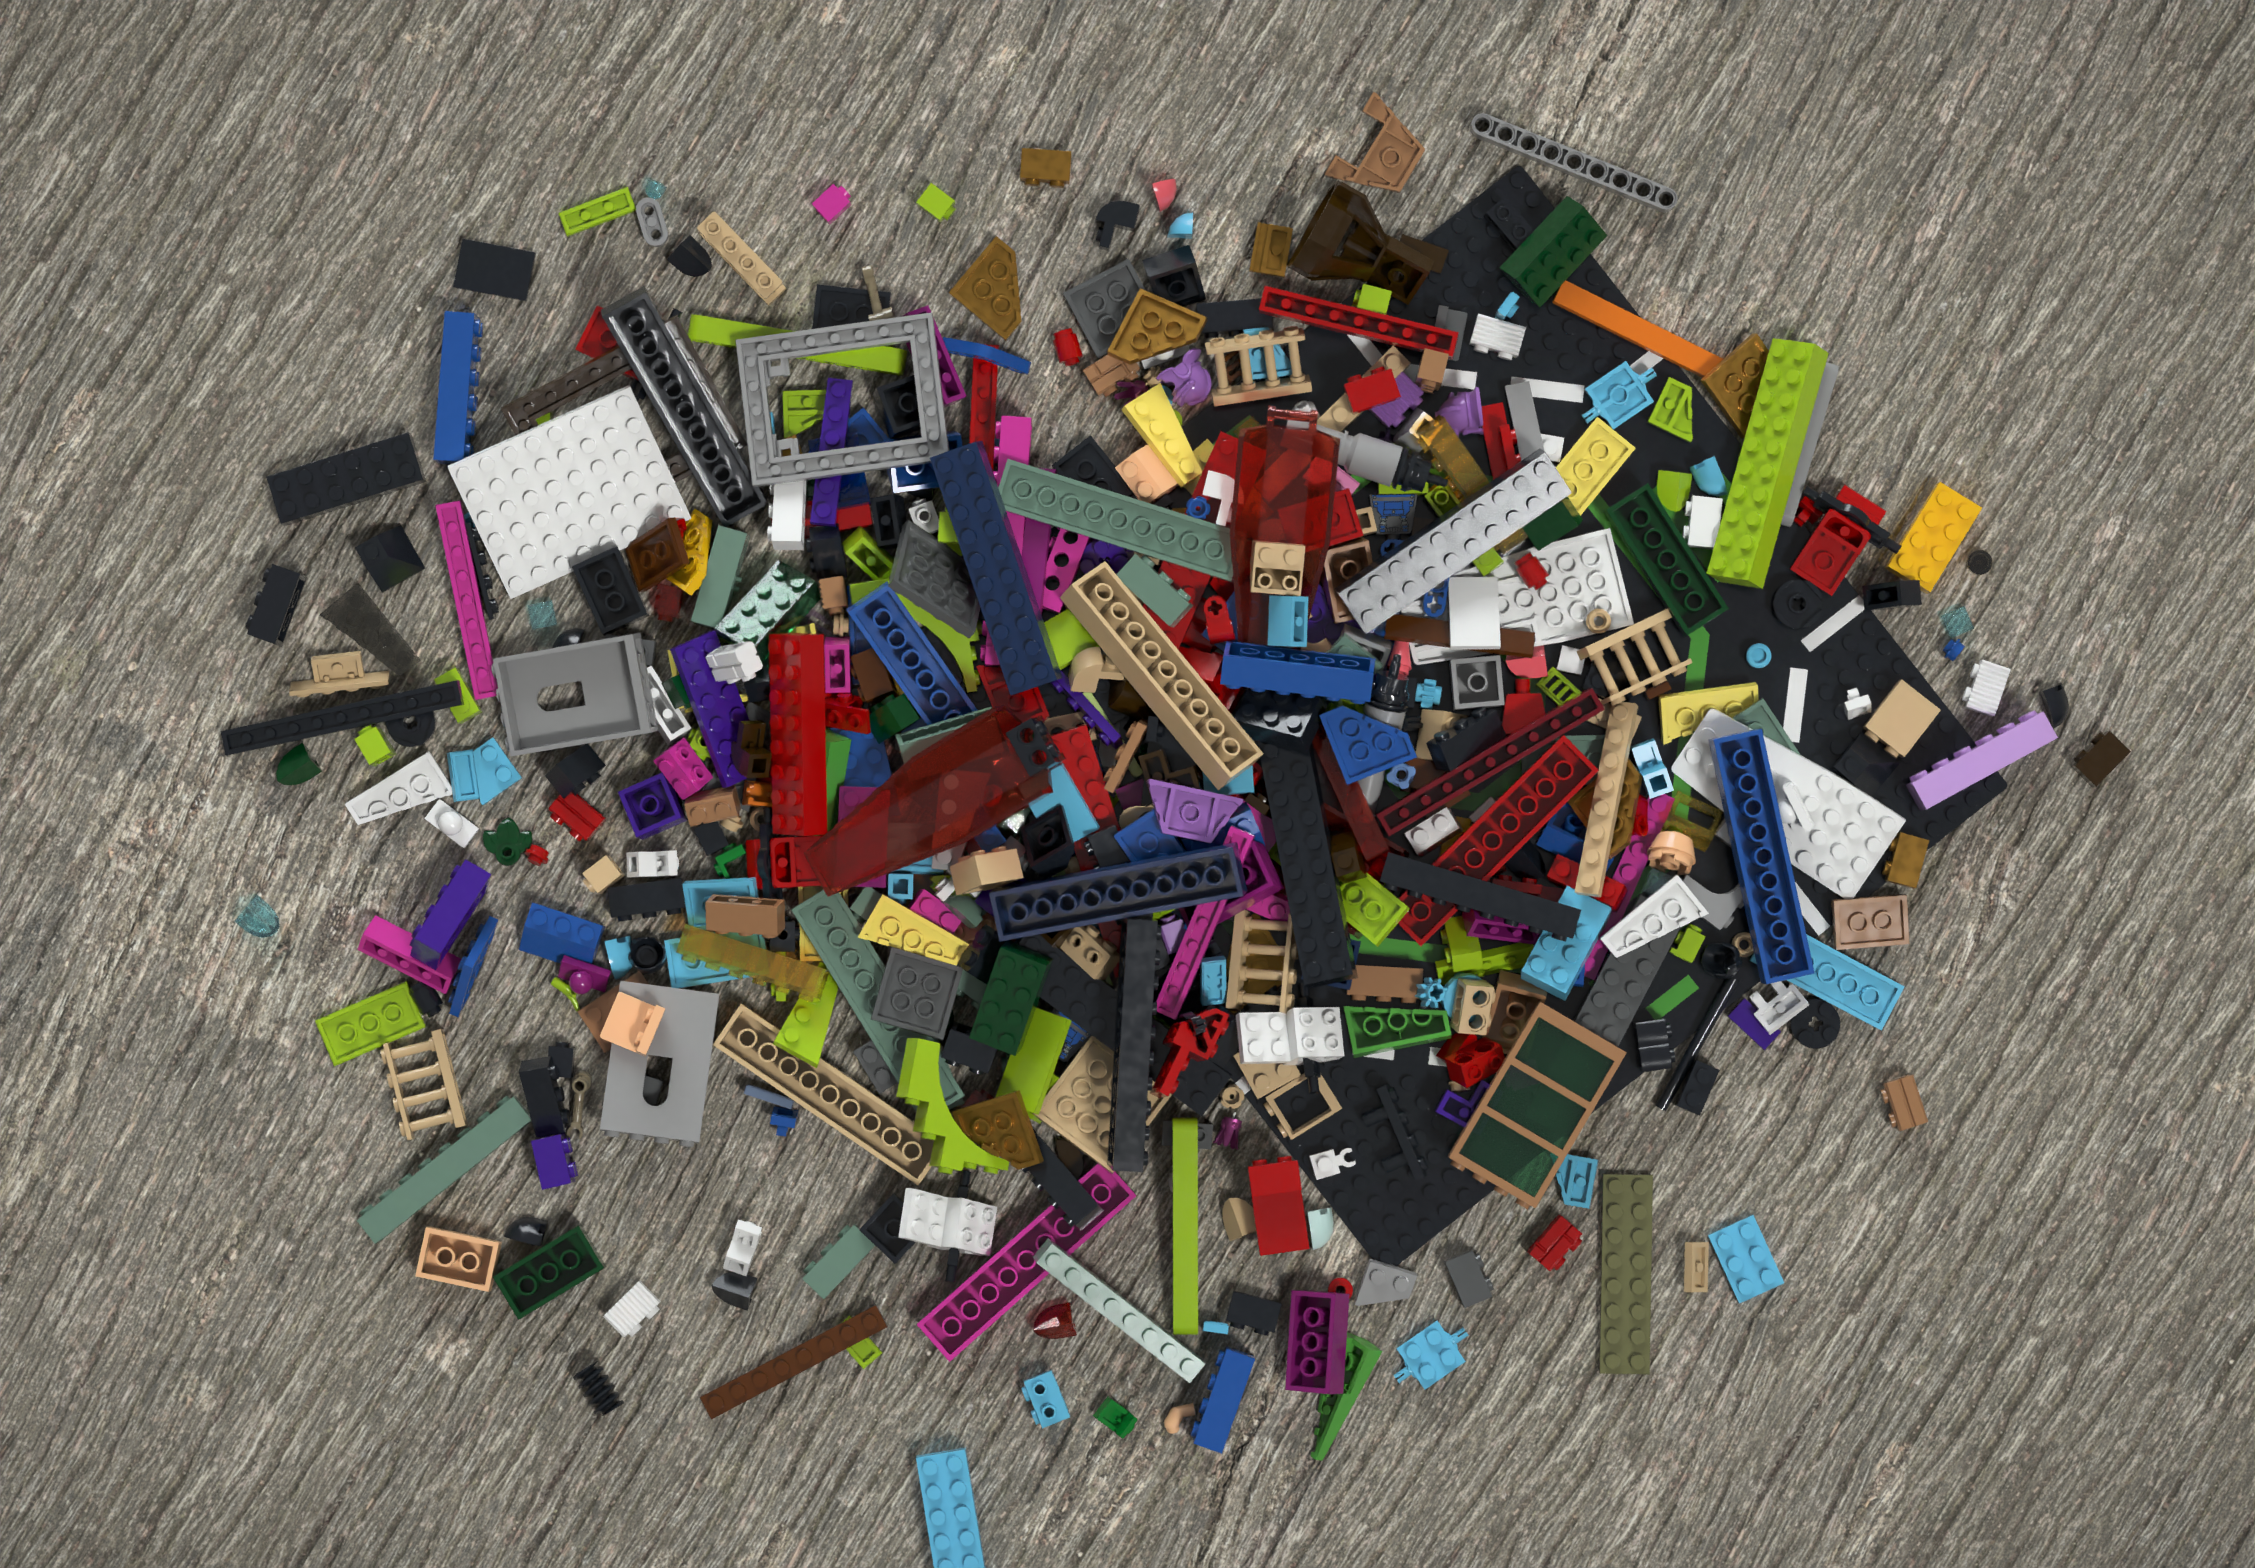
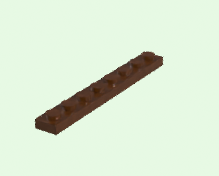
(793, 1361)

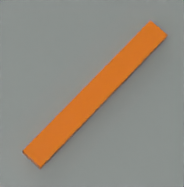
(1635, 329)

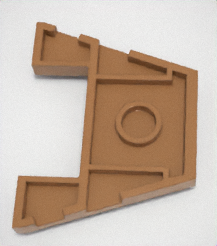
(1388, 159)

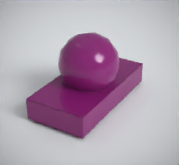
(583, 975)

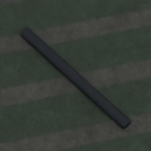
(1696, 1043)

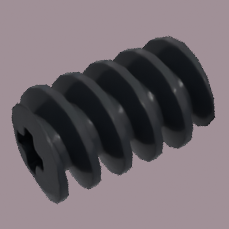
(598, 1389)

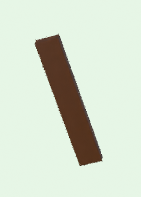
(1437, 633)

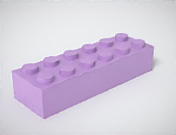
(1981, 761)

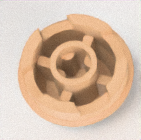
(1672, 852)

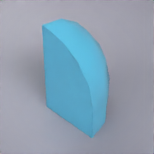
(1181, 227)
(1709, 477)
(618, 953)

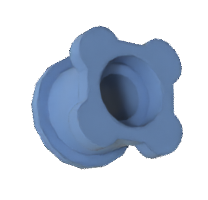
(1402, 783)

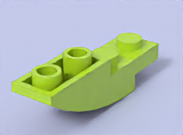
(1442, 500)

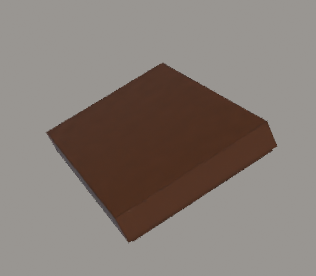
(657, 554)

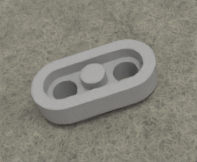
(652, 222)

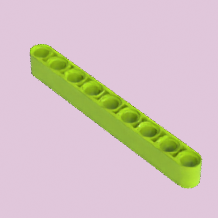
(726, 332)
(1185, 1226)

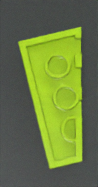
(808, 1024)

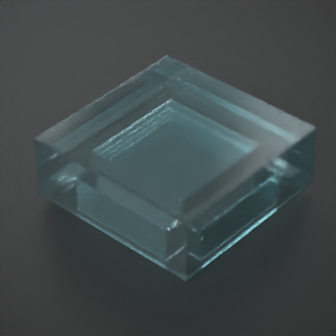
(542, 615)
(1957, 622)

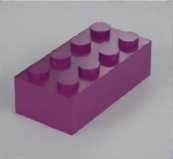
(1260, 881)
(1317, 1341)

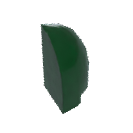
(297, 767)

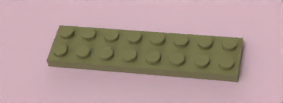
(1626, 1274)

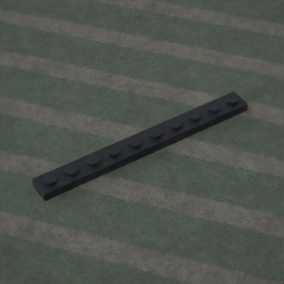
(342, 718)

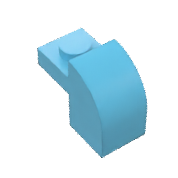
(1649, 764)

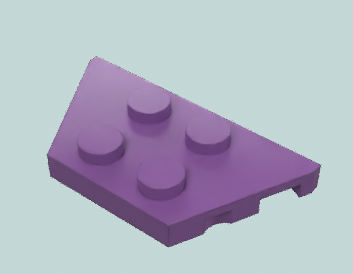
(1190, 811)

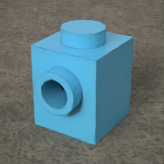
(899, 887)

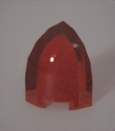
(1055, 1322)

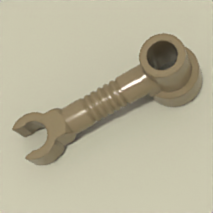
(878, 312)
(576, 1122)

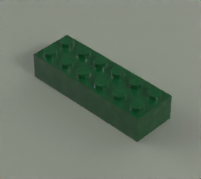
(1666, 560)

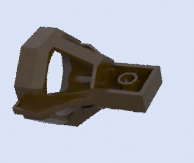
(1367, 251)

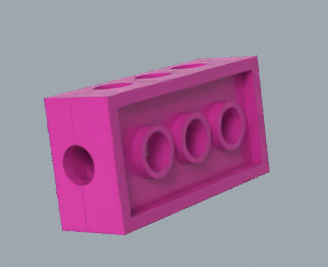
(1065, 575)

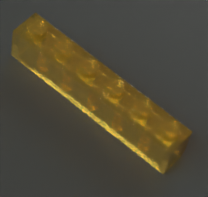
(1459, 467)
(753, 962)

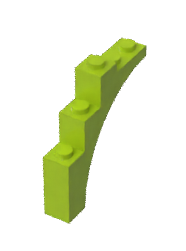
(955, 642)
(922, 1088)

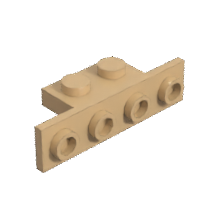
(338, 673)

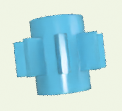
(1428, 694)
(1428, 998)

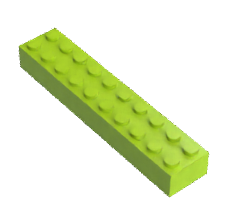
(1767, 463)

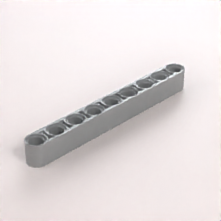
(1586, 163)

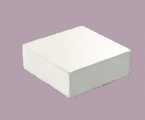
(1570, 661)

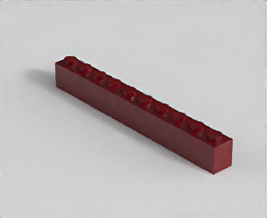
(1490, 761)

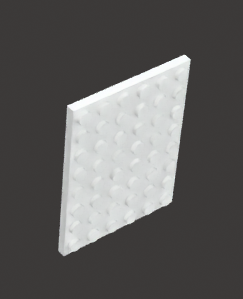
(568, 490)

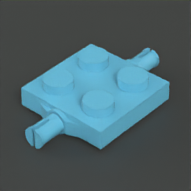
(1619, 395)
(1431, 1355)

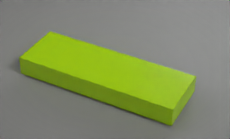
(597, 211)

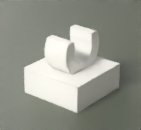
(1856, 705)

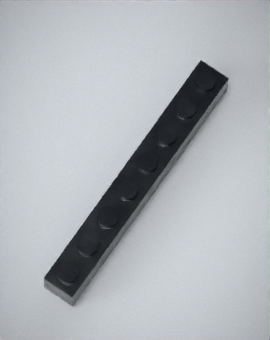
(1479, 895)

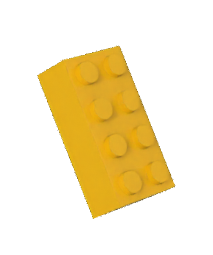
(1933, 537)

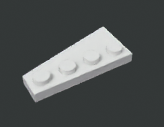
(407, 787)
(1659, 914)

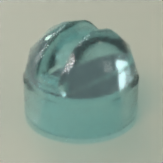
(655, 189)

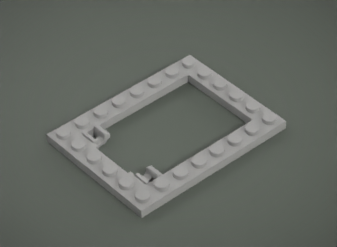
(756, 370)

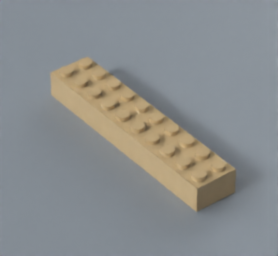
(1161, 675)
(828, 1095)

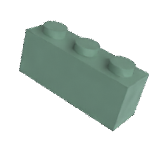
(1155, 589)
(837, 1260)

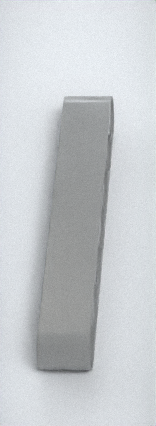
(1811, 438)

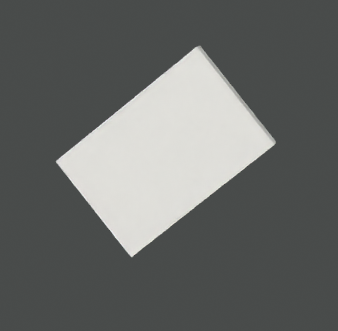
(1474, 613)

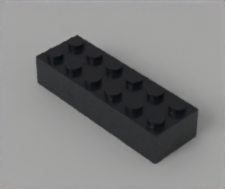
(346, 479)

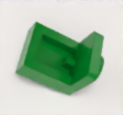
(730, 854)
(1115, 1417)

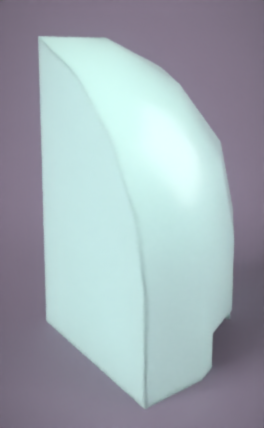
(1320, 1226)

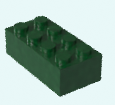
(1553, 251)
(1011, 998)
(549, 1272)

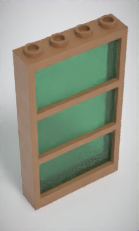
(1536, 1105)

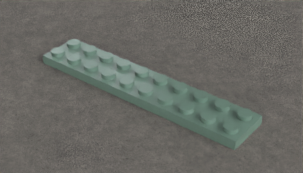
(1117, 519)
(859, 975)

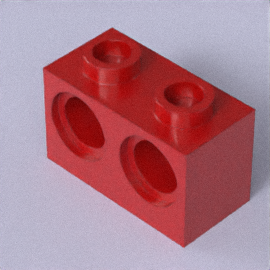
(1475, 1062)

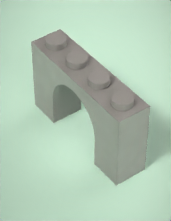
(1717, 905)

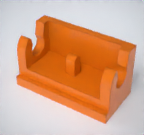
(757, 794)

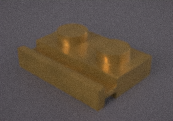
(1271, 249)

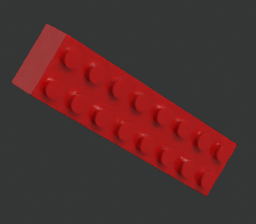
(798, 734)

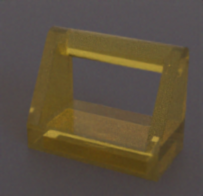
(1701, 836)

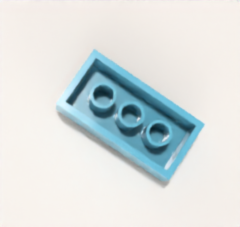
(1557, 963)

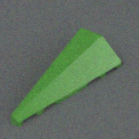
(1334, 1408)

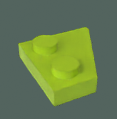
(802, 410)
(1674, 410)

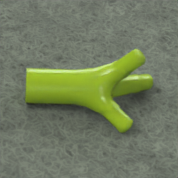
(566, 990)

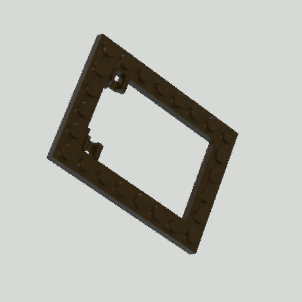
(525, 410)

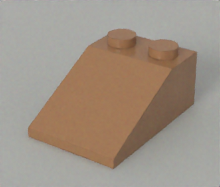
(1341, 564)
(1512, 1008)

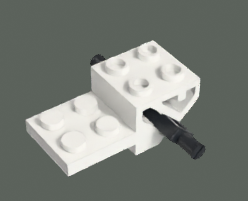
(1295, 1038)
(948, 1223)

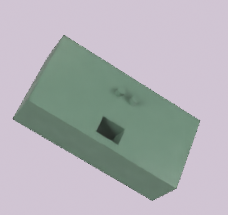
(721, 577)

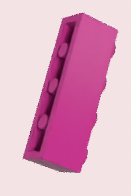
(392, 946)

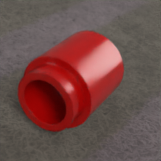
(1067, 347)
(1531, 571)

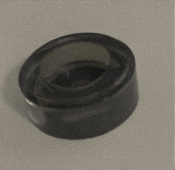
(1979, 562)

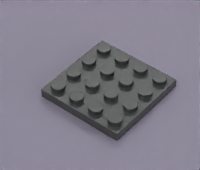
(934, 579)

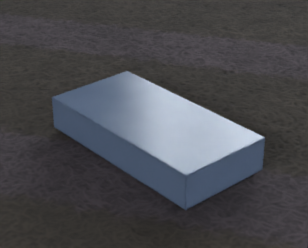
(769, 1096)

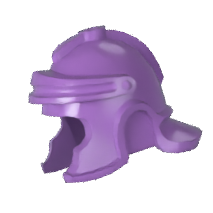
(1189, 378)
(1463, 412)

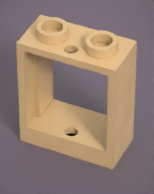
(1283, 1126)

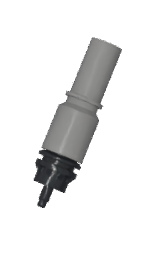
(1380, 459)
(1388, 706)

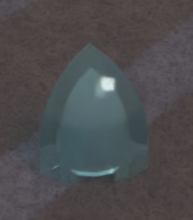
(258, 919)

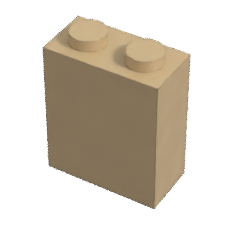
(1900, 719)

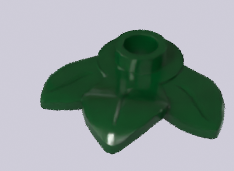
(505, 839)

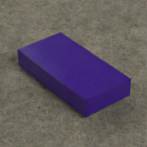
(1744, 1018)

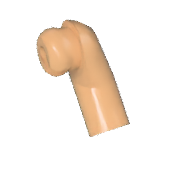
(1176, 1415)

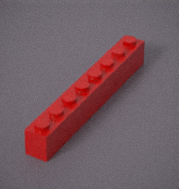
(1357, 322)

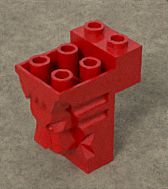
(1278, 1206)

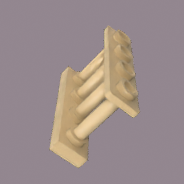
(741, 258)
(1273, 385)
(1616, 644)
(1239, 972)
(441, 1067)

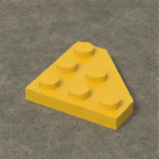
(696, 543)

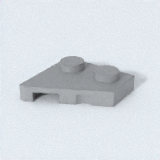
(1384, 1283)

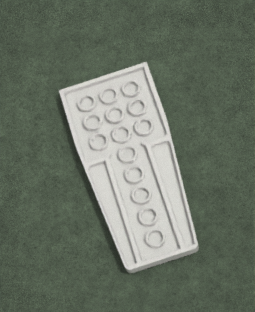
(1580, 579)
(1848, 823)

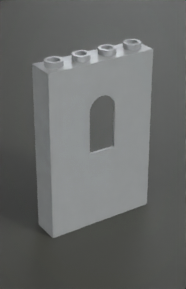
(613, 690)
(685, 1036)

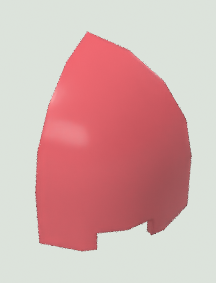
(1164, 193)
(1529, 667)

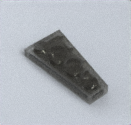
(367, 625)

